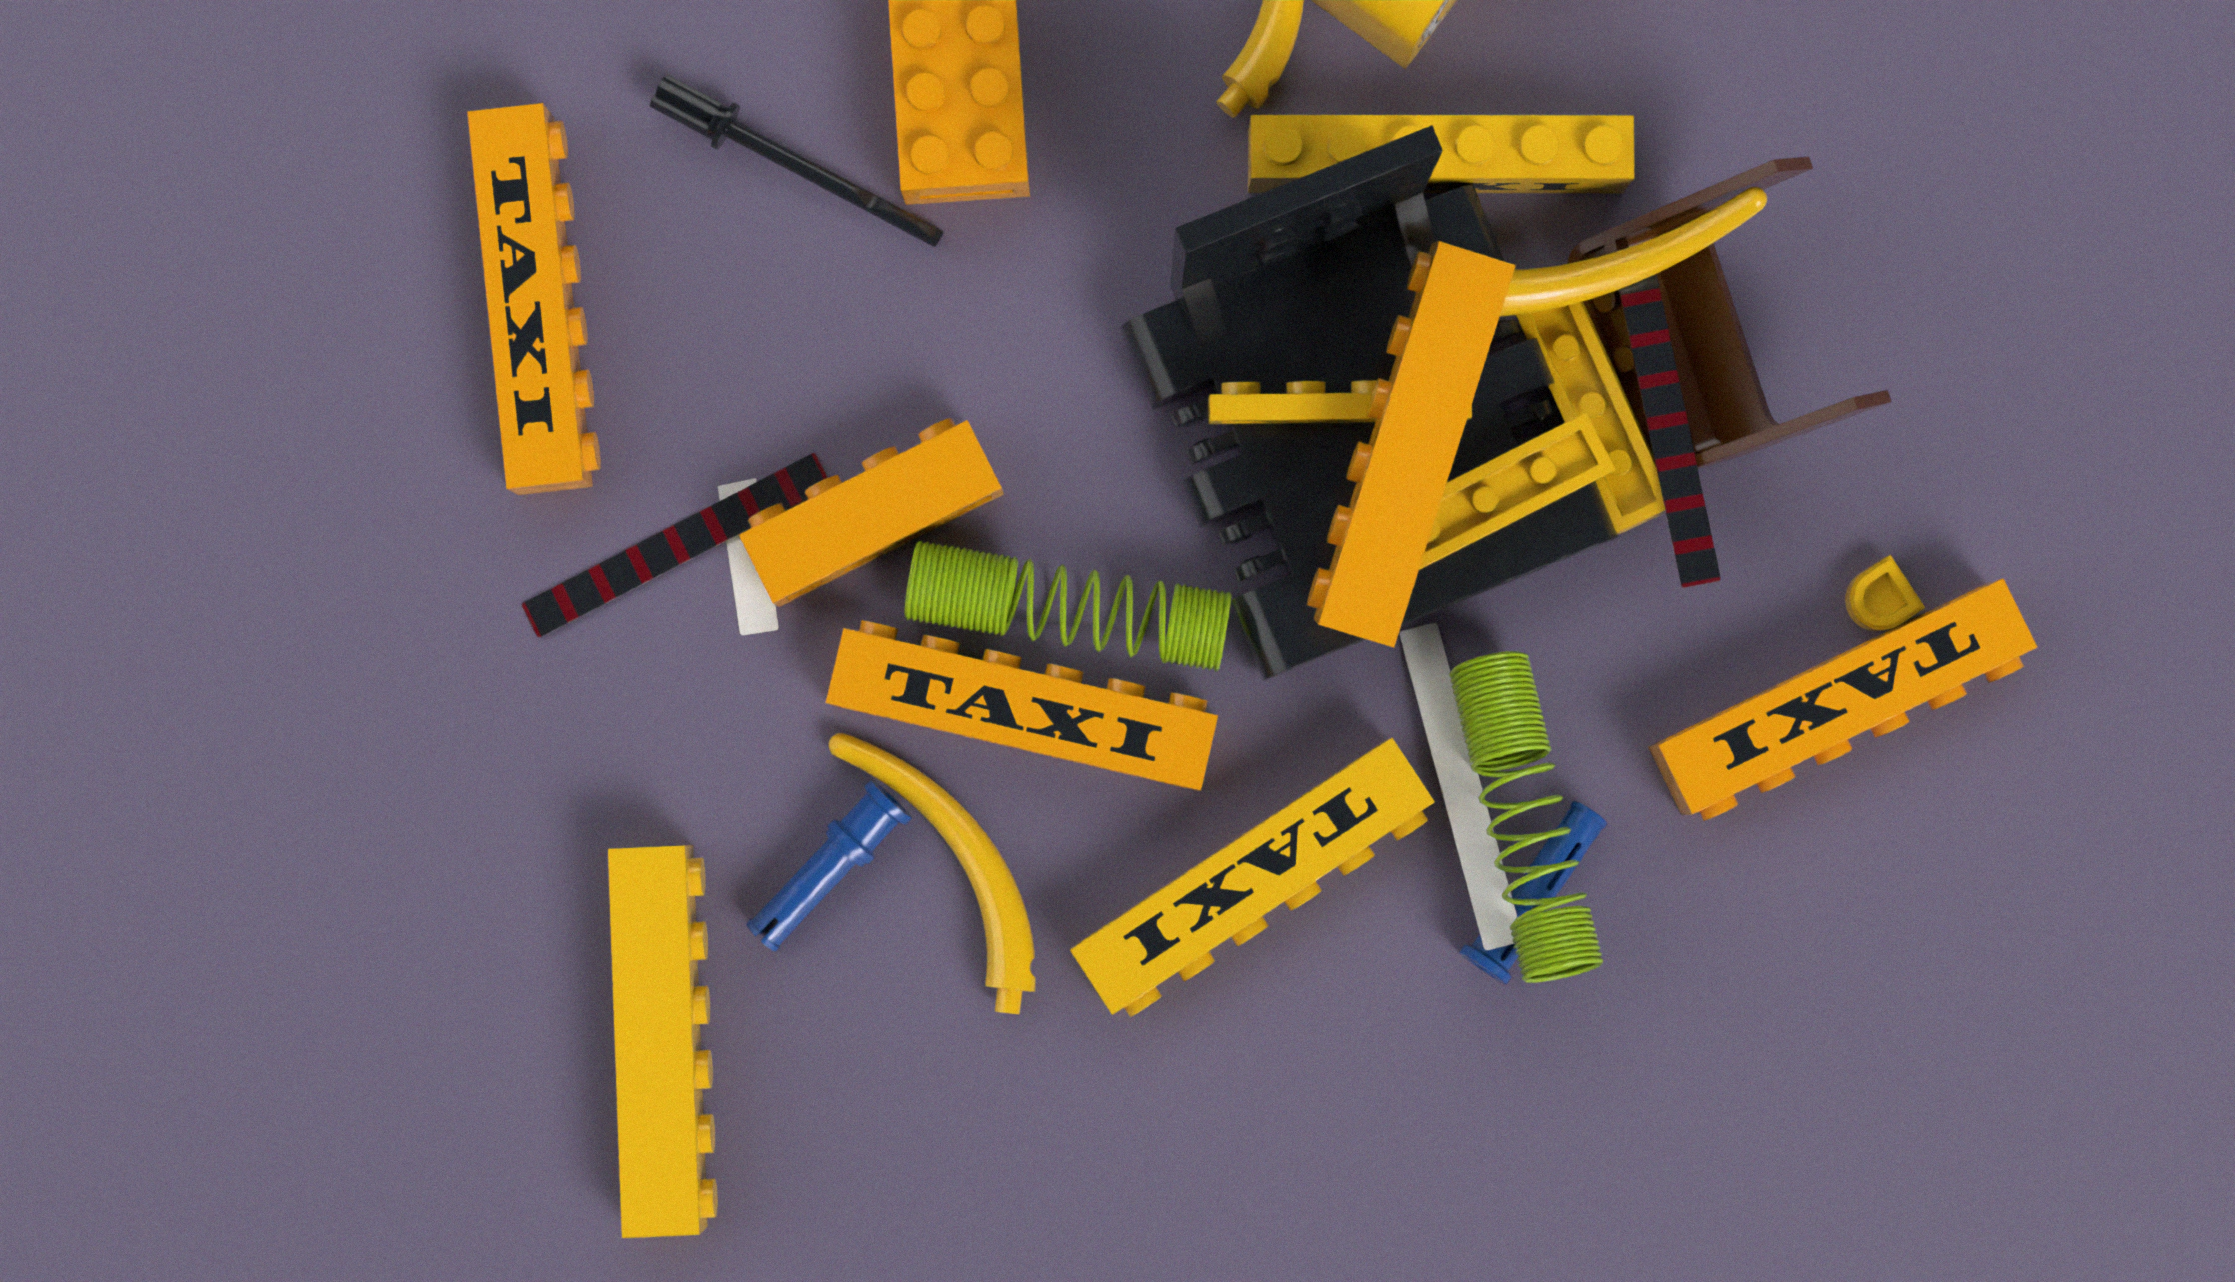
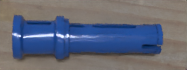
(1585, 828)
(849, 843)

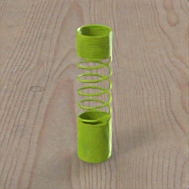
(978, 594)
(1505, 732)

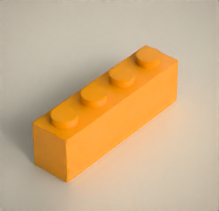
(871, 512)

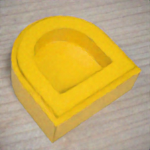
(1881, 597)

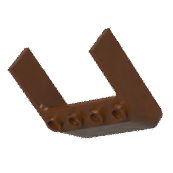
(1709, 347)

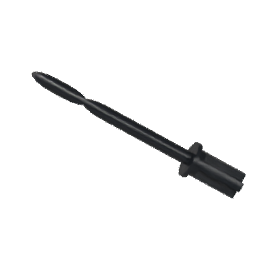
(719, 122)

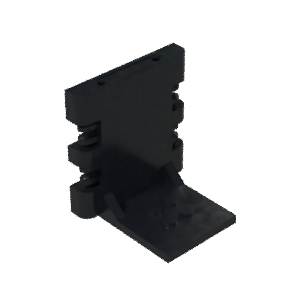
(1310, 292)

